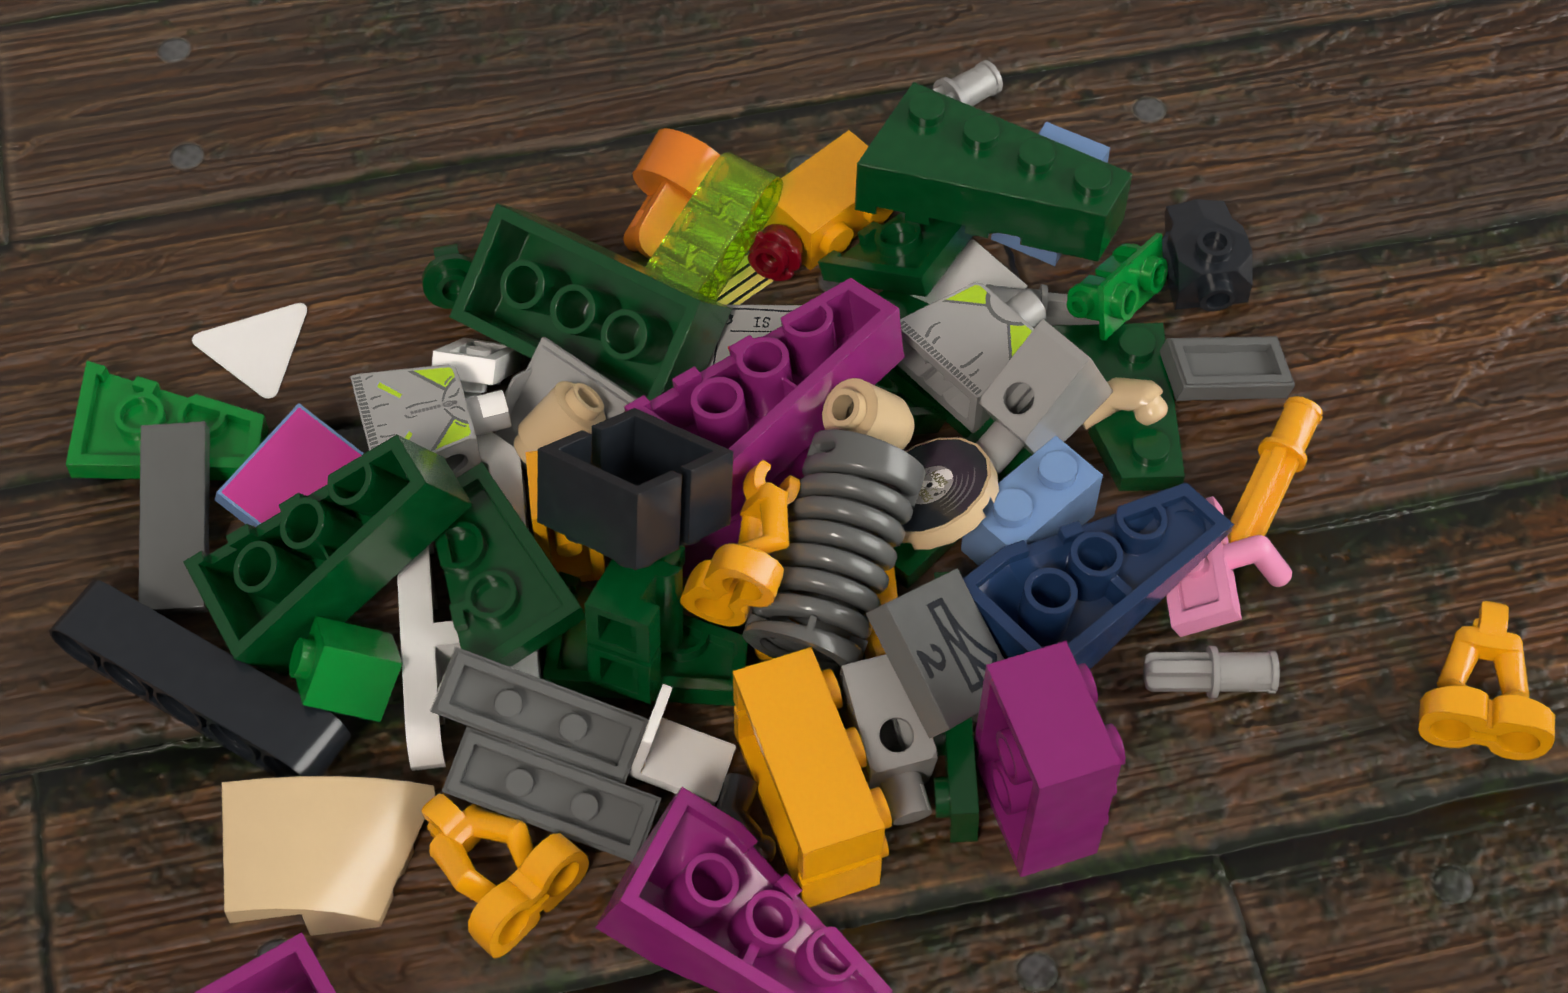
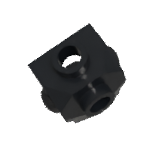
(1206, 256)

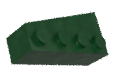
(991, 176)
(326, 550)

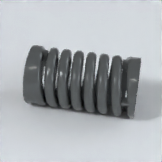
(842, 543)

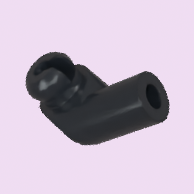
(736, 801)

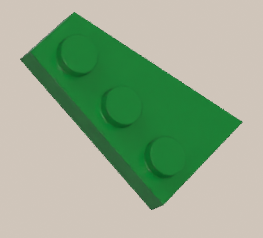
(110, 420)

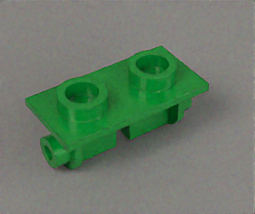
(1120, 285)

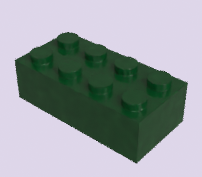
(589, 301)

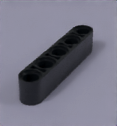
(198, 683)

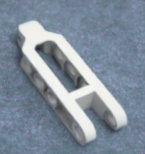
(429, 644)

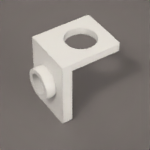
(680, 756)

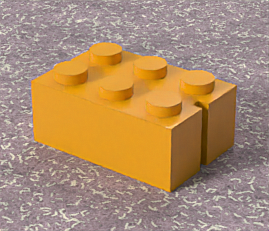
(810, 776)

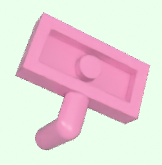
(1209, 591)

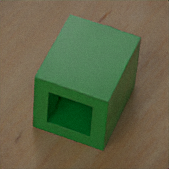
(345, 668)

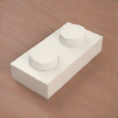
(478, 362)

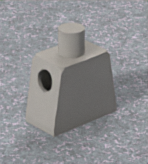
(1040, 395)

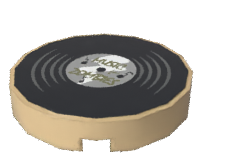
(952, 493)

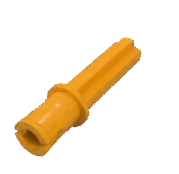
(1279, 460)

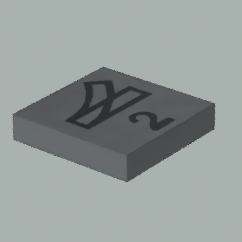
(937, 650)

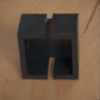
(634, 488)

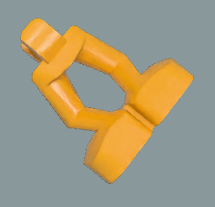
(744, 572)
(1465, 716)
(514, 906)

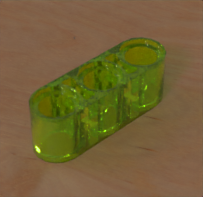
(718, 225)

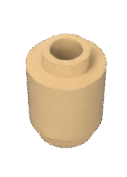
(868, 411)
(559, 414)

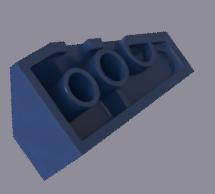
(1095, 576)

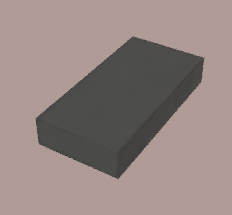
(1226, 368)

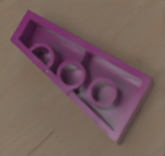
(774, 387)

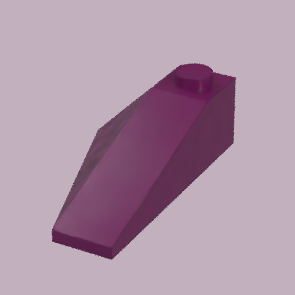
(723, 915)

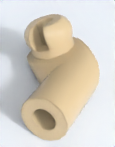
(1129, 395)

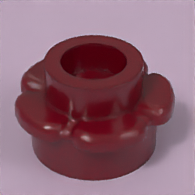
(776, 253)

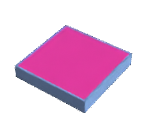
(287, 462)

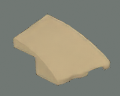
(318, 848)

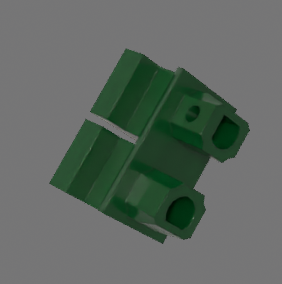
(631, 622)

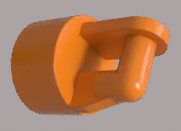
(669, 177)

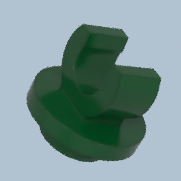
(445, 275)

